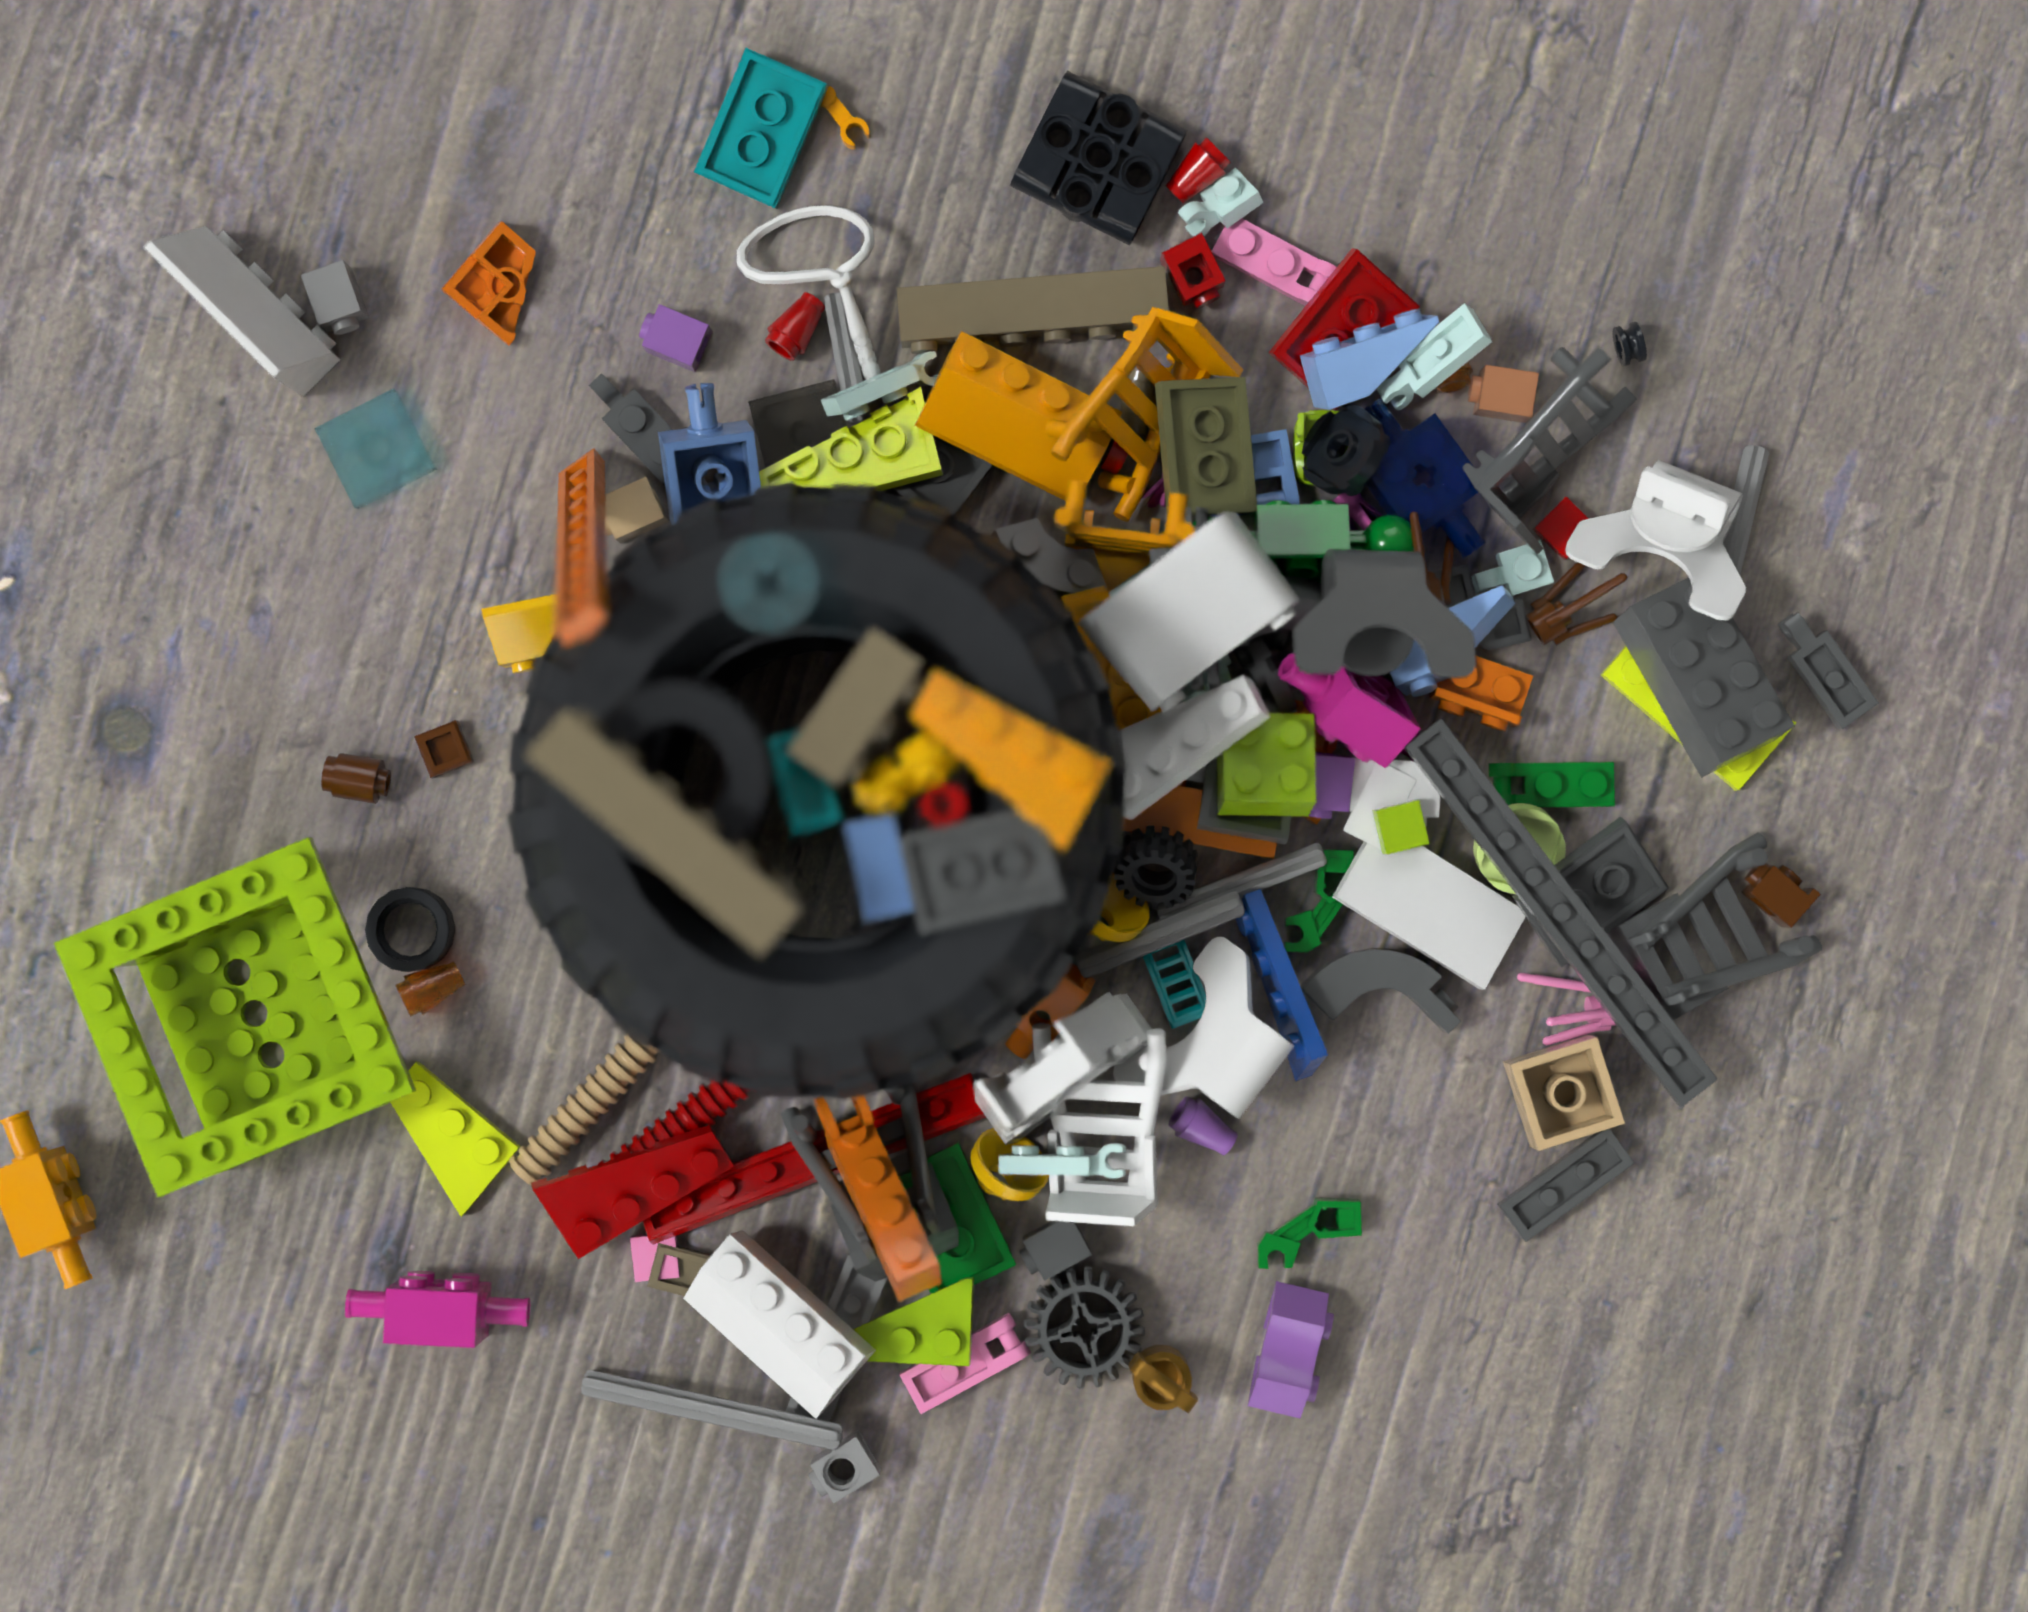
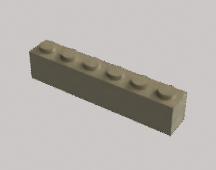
(1029, 307)
(663, 831)

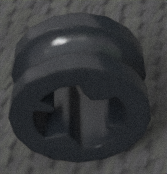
(1629, 344)

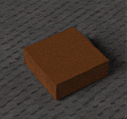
(444, 749)

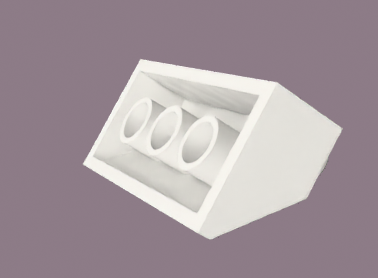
(777, 1322)

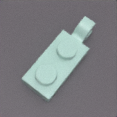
(1436, 357)
(887, 385)
(1066, 1161)

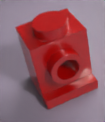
(1193, 255)

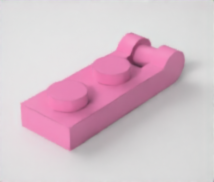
(1270, 260)
(937, 1383)

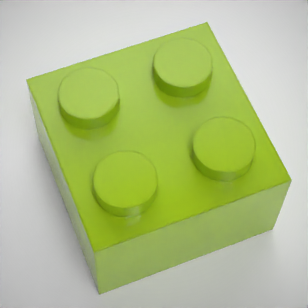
(1270, 769)

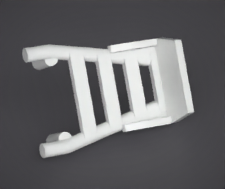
(1108, 1202)

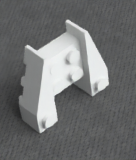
(1090, 1043)

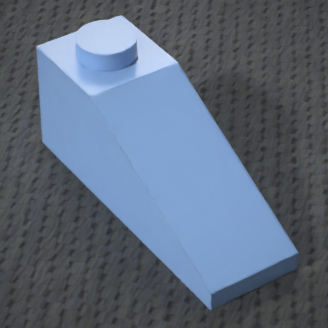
(1478, 614)

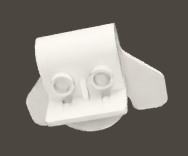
(1677, 519)
(1229, 1049)

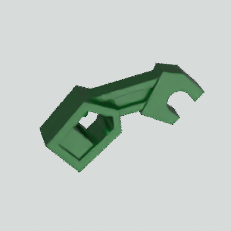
(1315, 922)
(1288, 1235)

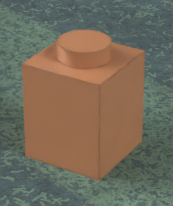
(1503, 393)

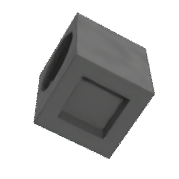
(1054, 1248)

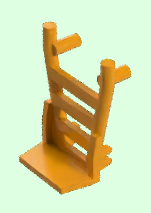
(1192, 355)
(1120, 551)

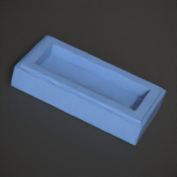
(878, 867)

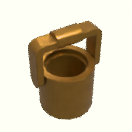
(1163, 1378)

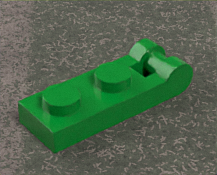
(1557, 783)

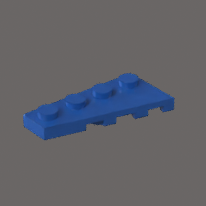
(1281, 987)

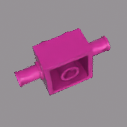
(1357, 710)
(437, 1310)

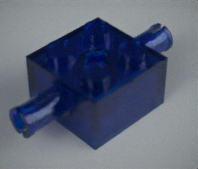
(1432, 450)

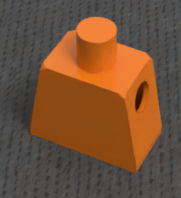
(1061, 1003)

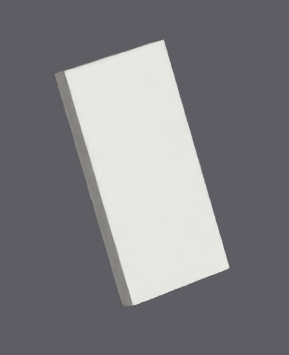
(1432, 909)

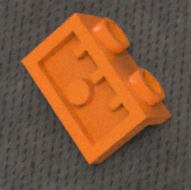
(1489, 691)

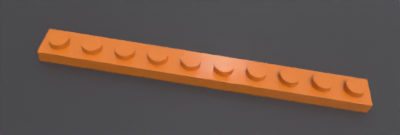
(581, 550)

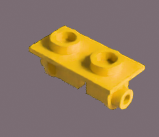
(886, 788)

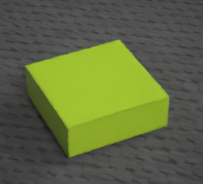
(1400, 827)

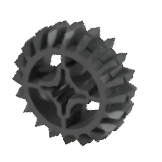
(1064, 1331)

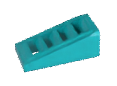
(1186, 1015)

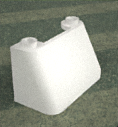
(1190, 610)

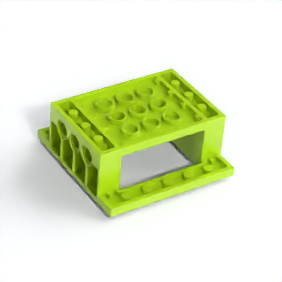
(303, 969)

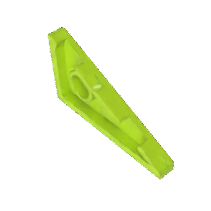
(927, 1330)

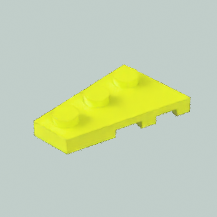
(453, 1138)

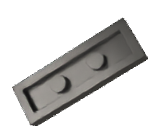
(1565, 1183)

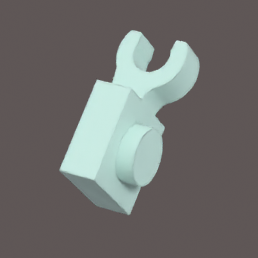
(1223, 201)
(1518, 570)

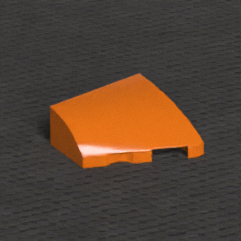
(494, 281)

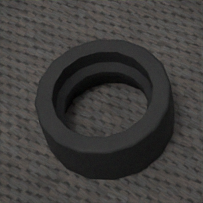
(376, 922)

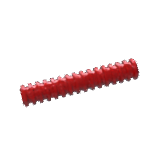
(690, 1115)

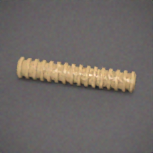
(582, 1110)

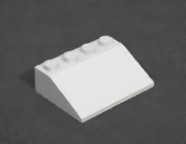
(247, 306)

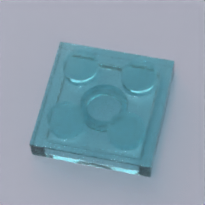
(375, 448)

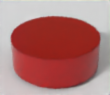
(1113, 457)

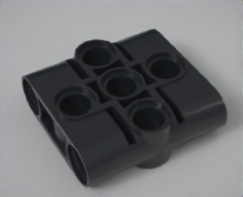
(1071, 111)

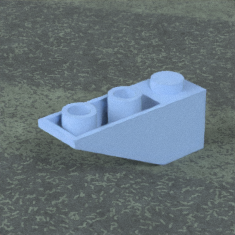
(1357, 366)

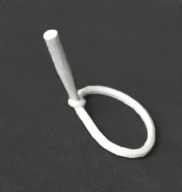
(839, 278)

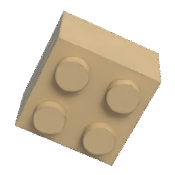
(1563, 1092)

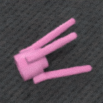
(1594, 1013)

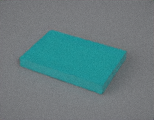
(761, 128)

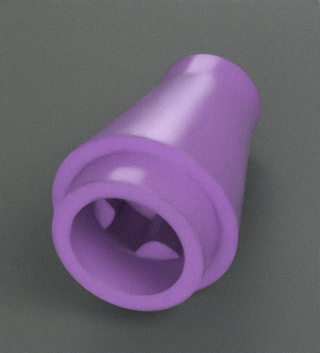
(1200, 1125)

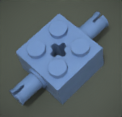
(707, 445)

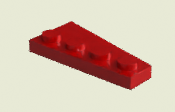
(612, 1197)

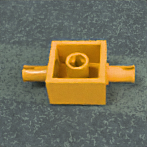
(45, 1200)

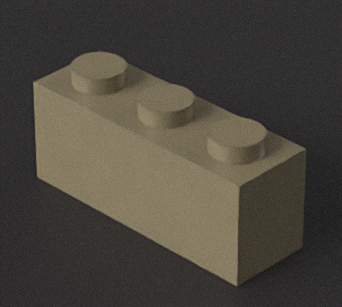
(857, 709)

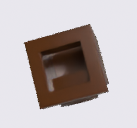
(1779, 894)

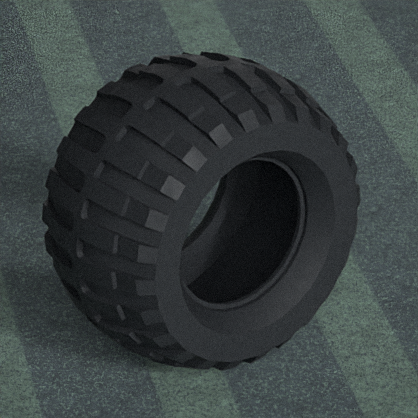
(812, 1009)

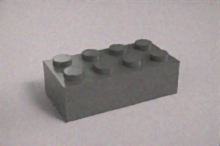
(1703, 678)

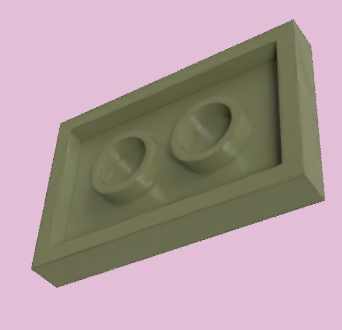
(1207, 444)

